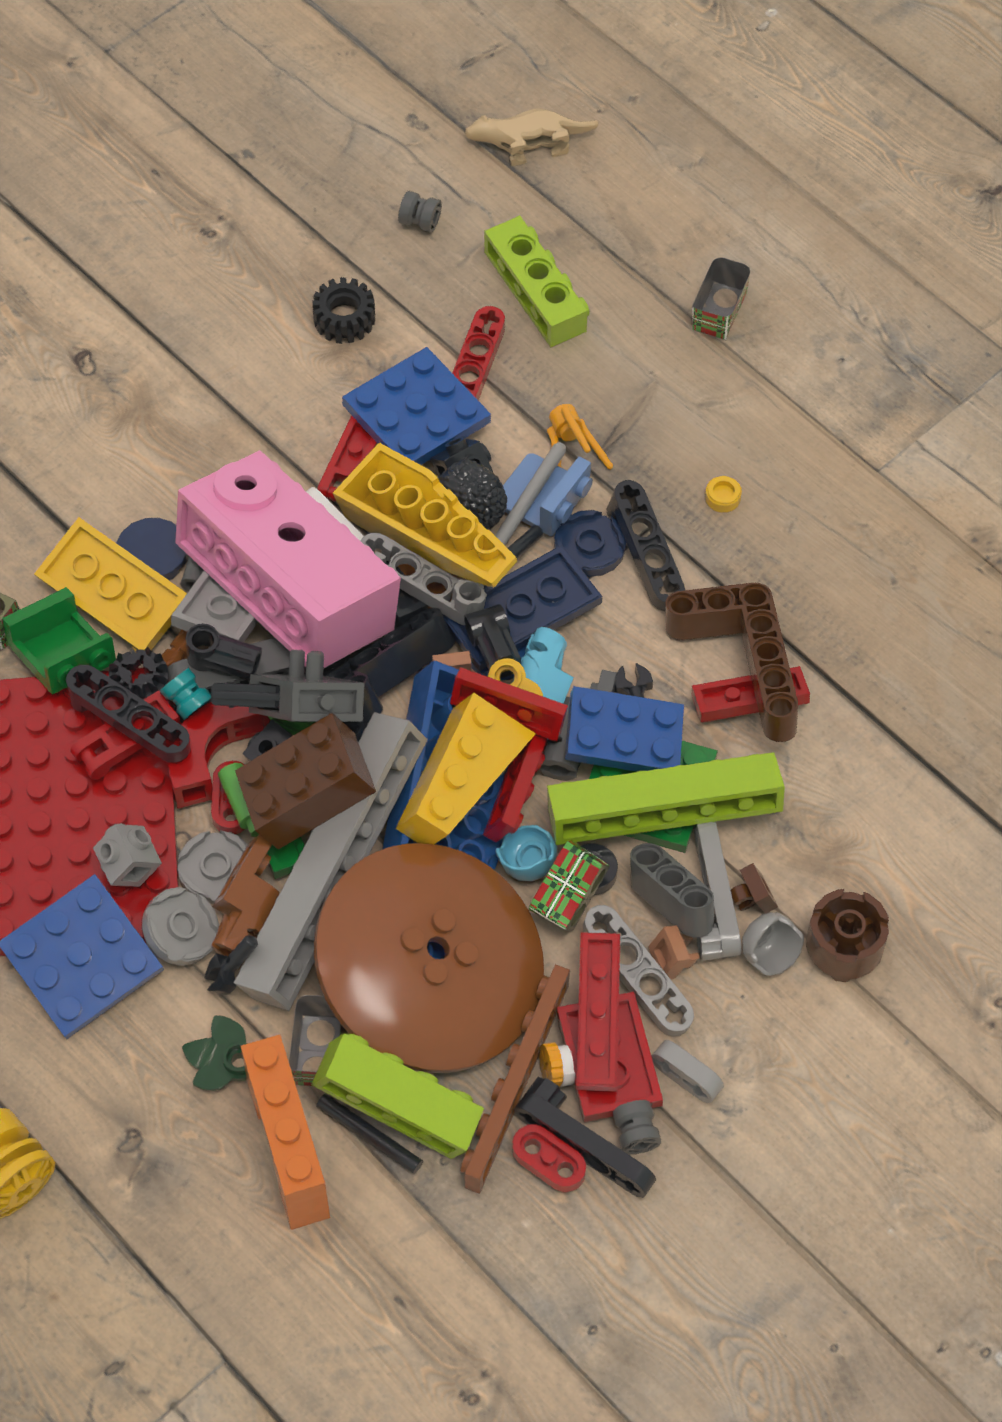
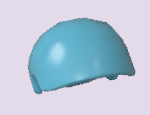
(527, 853)

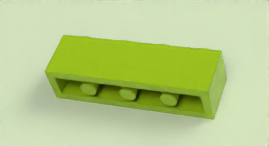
(398, 1095)

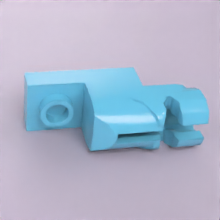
(544, 663)

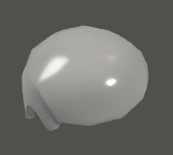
(772, 943)

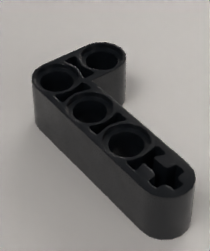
(396, 657)

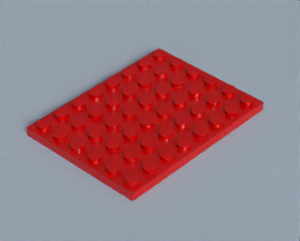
(58, 813)

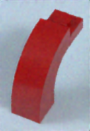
(209, 731)

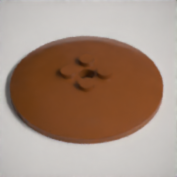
(390, 988)

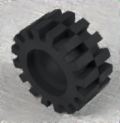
(339, 295)

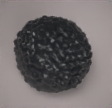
(476, 490)

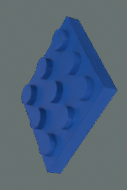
(416, 407)
(80, 956)

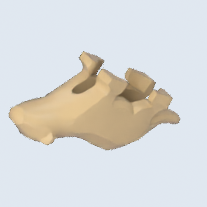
(528, 132)

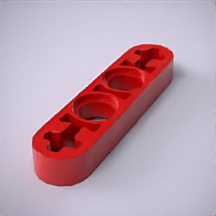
(480, 363)

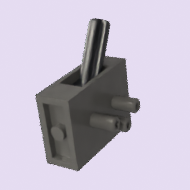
(295, 695)

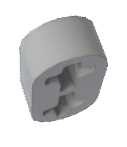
(687, 1071)

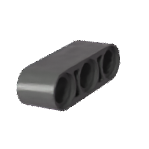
(672, 890)

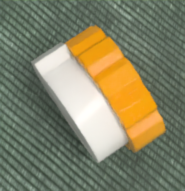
(557, 1064)

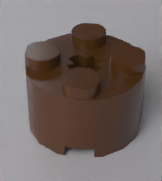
(847, 934)

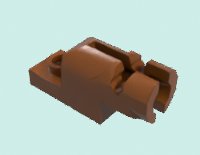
(245, 898)

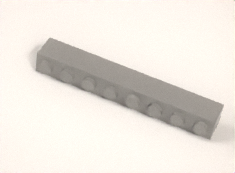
(286, 940)

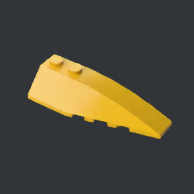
(414, 509)

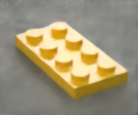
(112, 585)

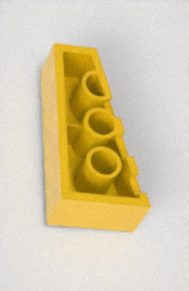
(463, 765)

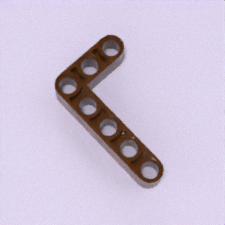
(752, 613)

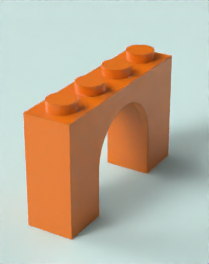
(287, 1131)

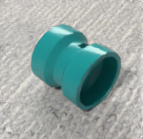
(185, 693)

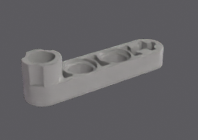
(466, 596)
(725, 937)
(643, 966)

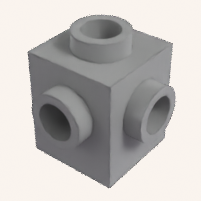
(127, 855)

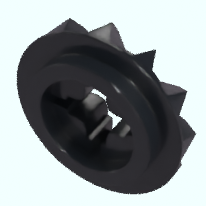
(146, 684)

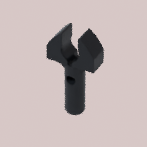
(626, 687)
(222, 967)

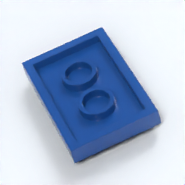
(623, 730)

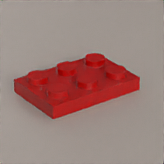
(635, 1065)

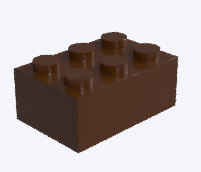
(305, 781)

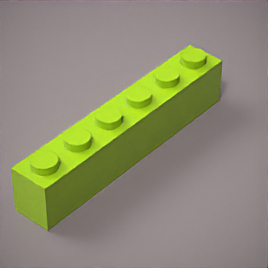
(665, 798)

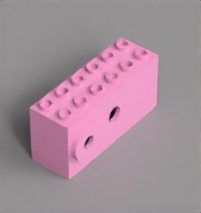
(286, 559)

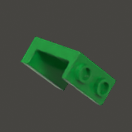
(55, 639)

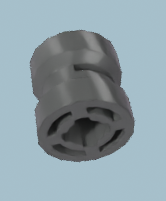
(420, 211)
(636, 1127)

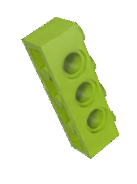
(536, 281)

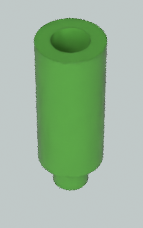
(235, 796)

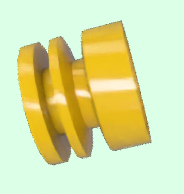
(23, 1164)

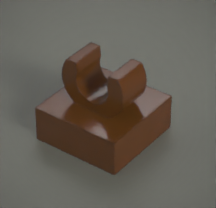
(753, 891)

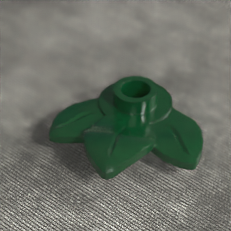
(216, 1055)

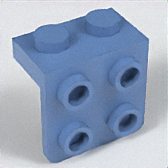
(557, 496)

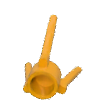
(569, 427)

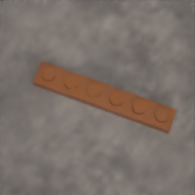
(509, 1091)

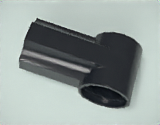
(491, 633)
(224, 652)

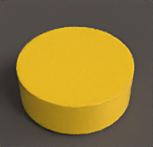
(723, 494)

